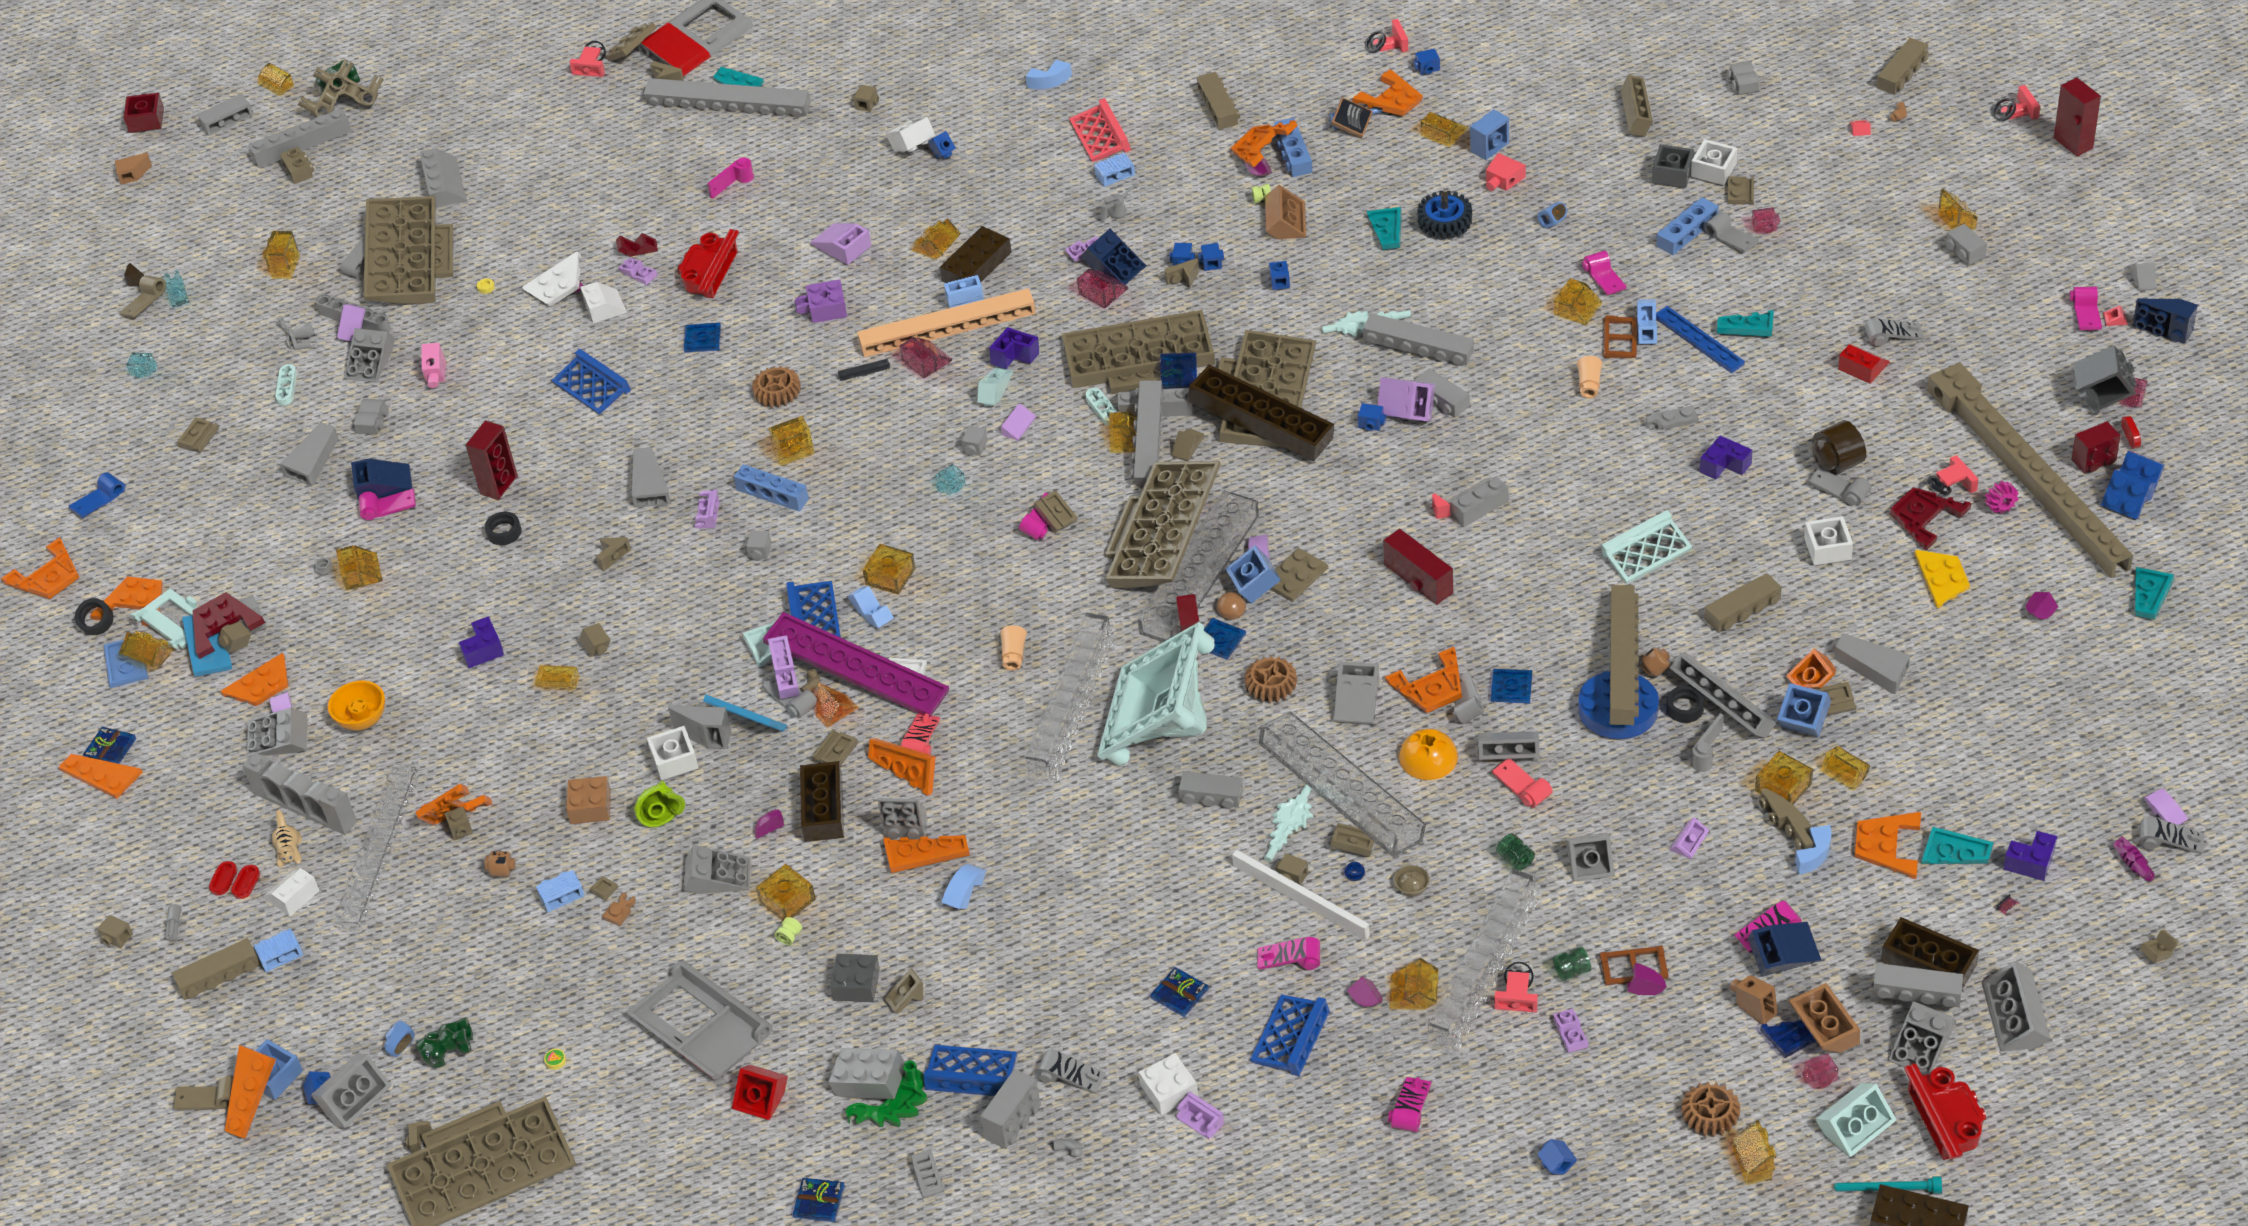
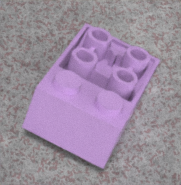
(843, 241)
(1406, 398)

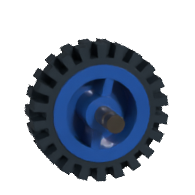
(1444, 214)

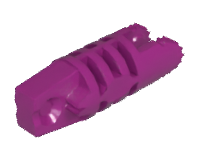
(2134, 859)

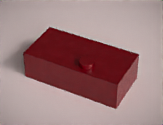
(2077, 116)
(491, 460)
(1418, 566)

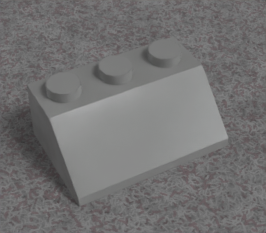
(1478, 500)

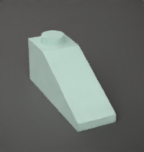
(993, 386)

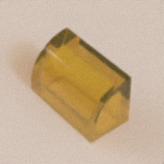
(275, 79)
(557, 677)
(1845, 767)

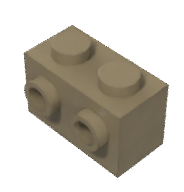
(297, 165)

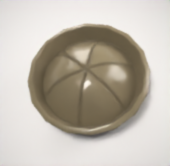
(1411, 880)

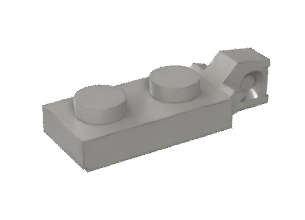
(1672, 418)

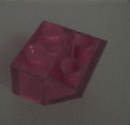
(1099, 287)
(923, 356)

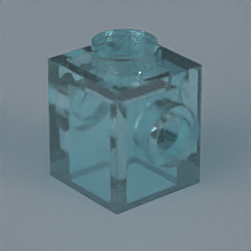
(141, 364)
(950, 480)

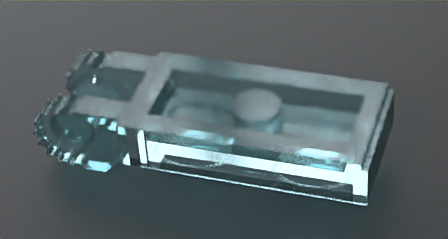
(176, 289)

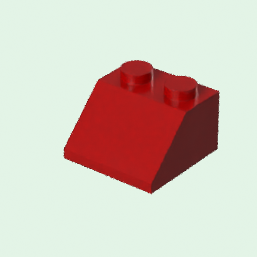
(1861, 363)
(758, 1091)

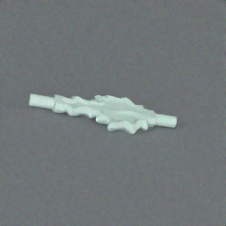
(1355, 322)
(1289, 818)

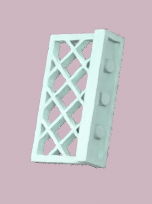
(1639, 533)

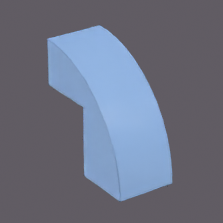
(1056, 75)
(1646, 321)
(869, 608)
(1812, 858)
(961, 886)

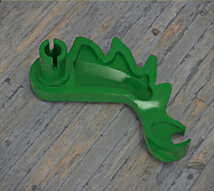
(907, 1096)

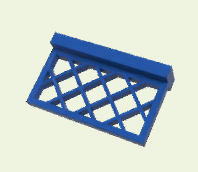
(603, 373)
(796, 605)
(1305, 1041)
(968, 1082)

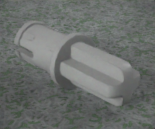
(173, 922)

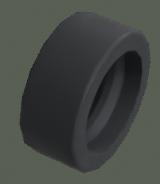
(506, 537)
(88, 605)
(1685, 716)

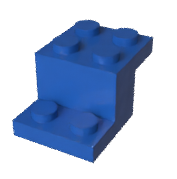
(2132, 484)

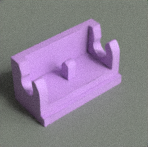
(707, 509)
(1200, 1115)

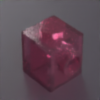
(1765, 220)
(2137, 399)
(1820, 1071)

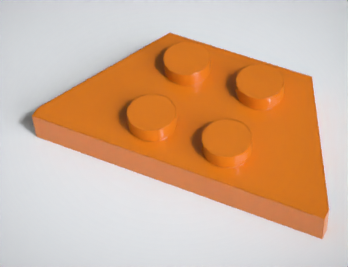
(260, 683)

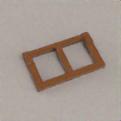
(1620, 320)
(1631, 953)

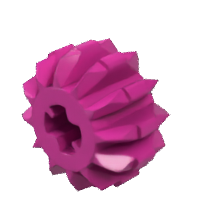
(2001, 497)

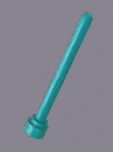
(1932, 1185)

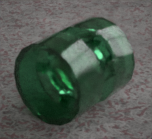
(1515, 852)
(1573, 963)

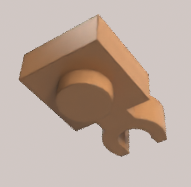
(619, 911)

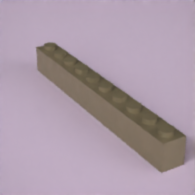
(1624, 655)

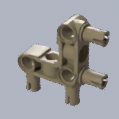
(349, 88)

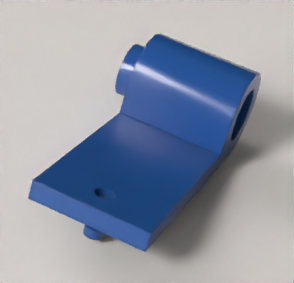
(108, 489)

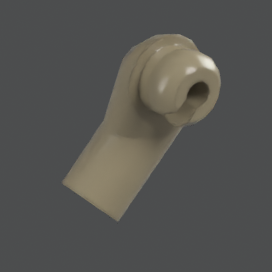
(813, 679)

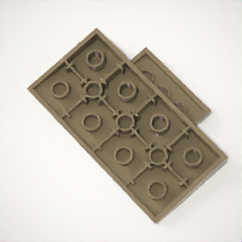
(405, 250)
(1132, 350)
(1274, 365)
(1159, 524)
(480, 1161)

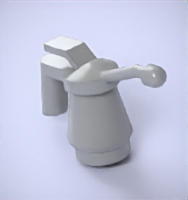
(1116, 203)
(302, 331)

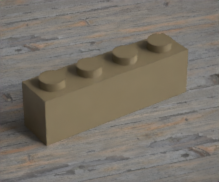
(1902, 66)
(1218, 100)
(1636, 105)
(1742, 603)
(216, 969)

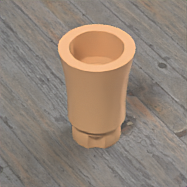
(1589, 375)
(1013, 643)

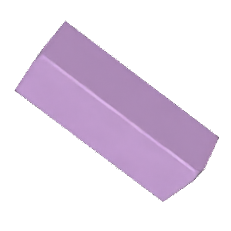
(351, 318)
(1017, 422)
(1689, 838)

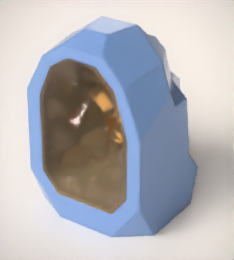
(1552, 214)
(398, 1038)

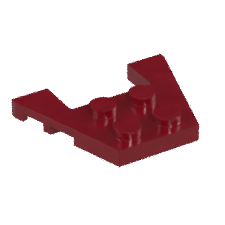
(1919, 508)
(216, 614)

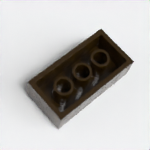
(976, 256)
(821, 801)
(1926, 949)
(1909, 1208)

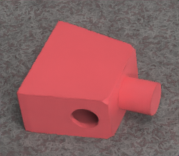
(1504, 173)

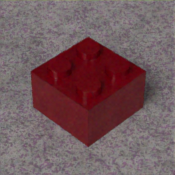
(143, 112)
(2095, 447)

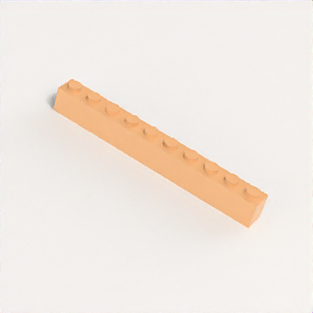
(947, 322)

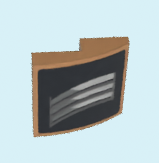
(1351, 117)

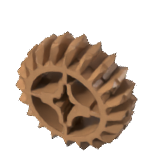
(776, 386)
(1270, 679)
(1712, 1103)

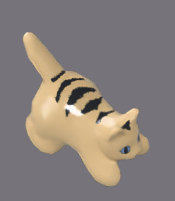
(285, 840)

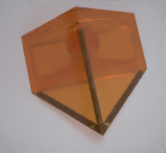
(832, 705)

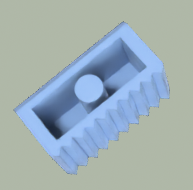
(1114, 169)
(963, 291)
(560, 890)
(278, 950)

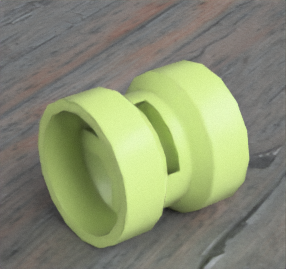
(1259, 193)
(787, 932)

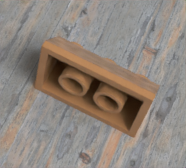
(1285, 214)
(1826, 1019)

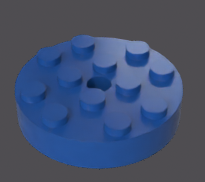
(1595, 708)

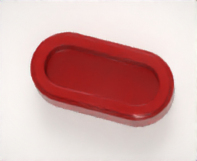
(2131, 431)
(223, 878)
(245, 881)

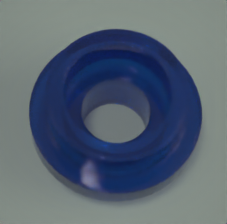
(1354, 866)

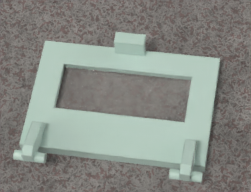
(166, 616)

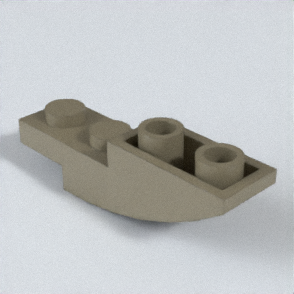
(1786, 816)

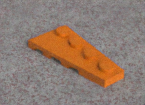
(905, 763)
(101, 774)
(914, 853)
(248, 1085)

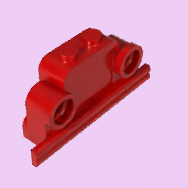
(708, 263)
(1947, 1110)

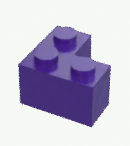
(1013, 345)
(1725, 455)
(482, 646)
(2031, 860)

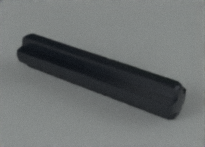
(863, 369)

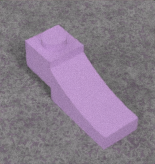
(783, 667)

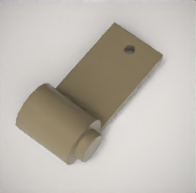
(151, 289)
(204, 1097)

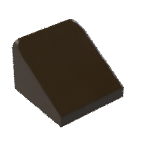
(132, 275)

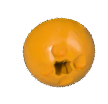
(357, 705)
(1428, 754)

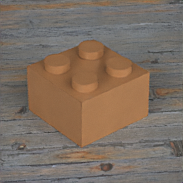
(588, 800)

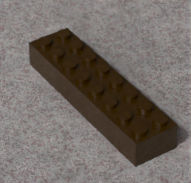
(1261, 412)

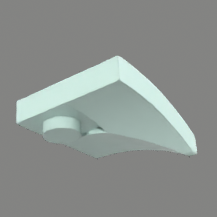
(759, 650)

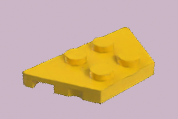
(1943, 575)

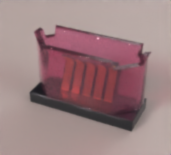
(2006, 904)

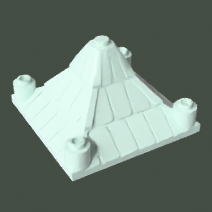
(1157, 695)

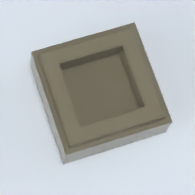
(603, 888)

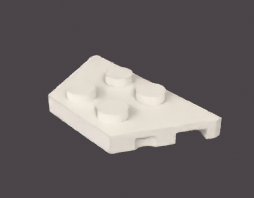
(556, 281)

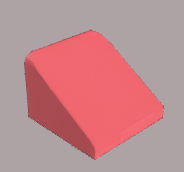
(1861, 127)
(2115, 316)
(1440, 507)

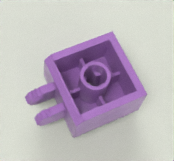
(823, 301)

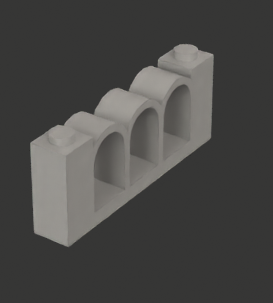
(299, 794)

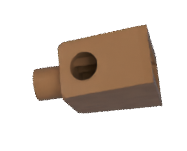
(1755, 998)

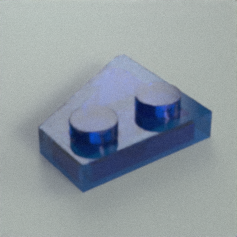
(1788, 1036)

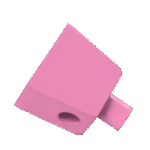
(433, 371)

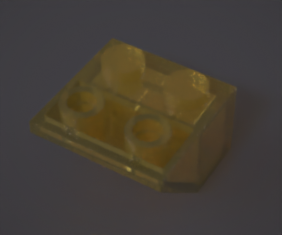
(936, 239)
(358, 566)
(146, 648)
(1414, 986)
(1754, 1153)

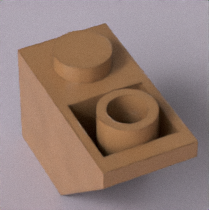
(132, 168)

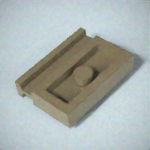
(1740, 190)
(197, 435)
(1055, 511)
(1841, 698)
(835, 748)
(1352, 840)

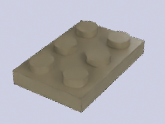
(629, 42)
(1298, 574)

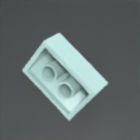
(1856, 1118)

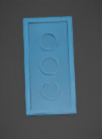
(211, 663)
(745, 713)

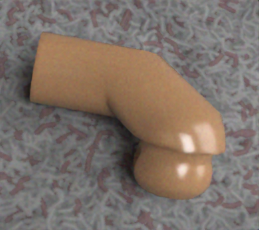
(1900, 113)

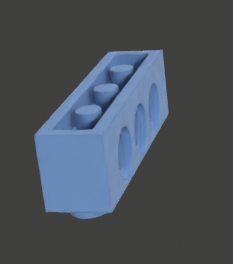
(1294, 151)
(1686, 226)
(771, 487)

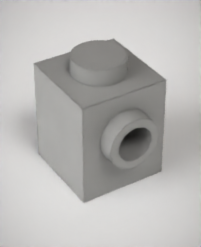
(974, 440)
(758, 544)

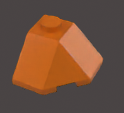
(1812, 671)

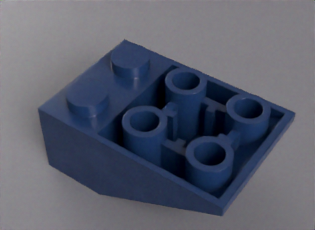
(1113, 258)
(2166, 317)
(380, 477)
(1783, 947)

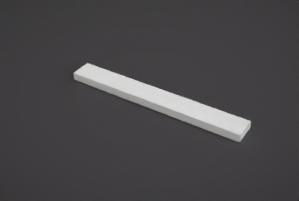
(1301, 895)

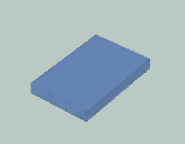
(121, 668)

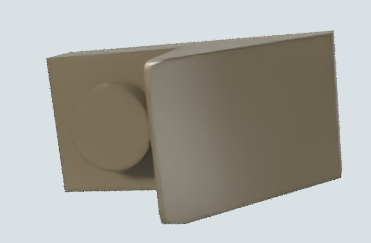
(667, 72)
(1185, 271)
(1186, 444)
(612, 551)
(906, 989)

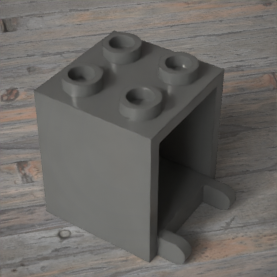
(2104, 378)

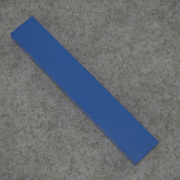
(1699, 339)

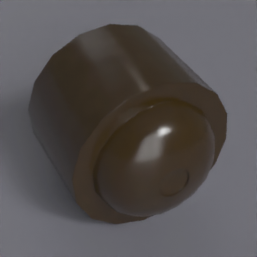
(1838, 447)

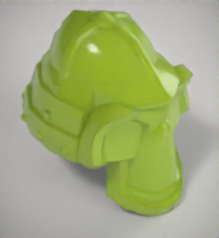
(658, 805)

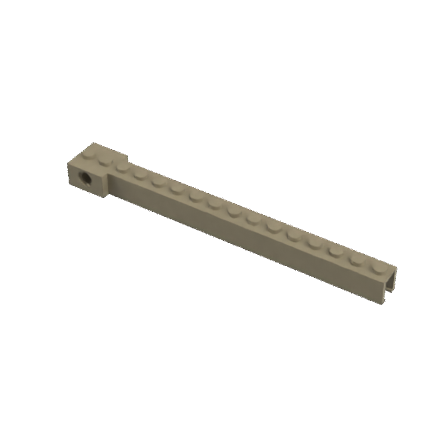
(1960, 391)

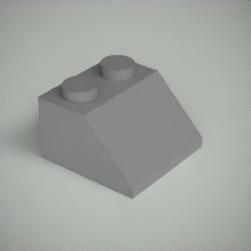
(1590, 856)

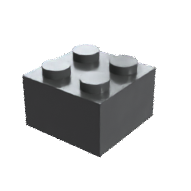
(1672, 166)
(855, 977)

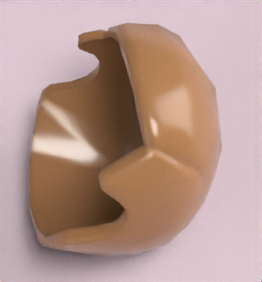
(1230, 606)

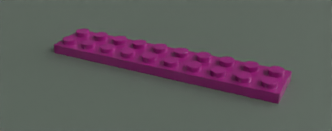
(859, 665)

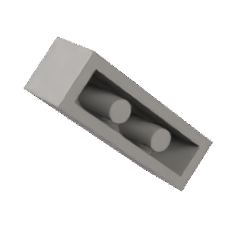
(225, 114)
(1446, 395)
(1508, 745)
(1211, 789)

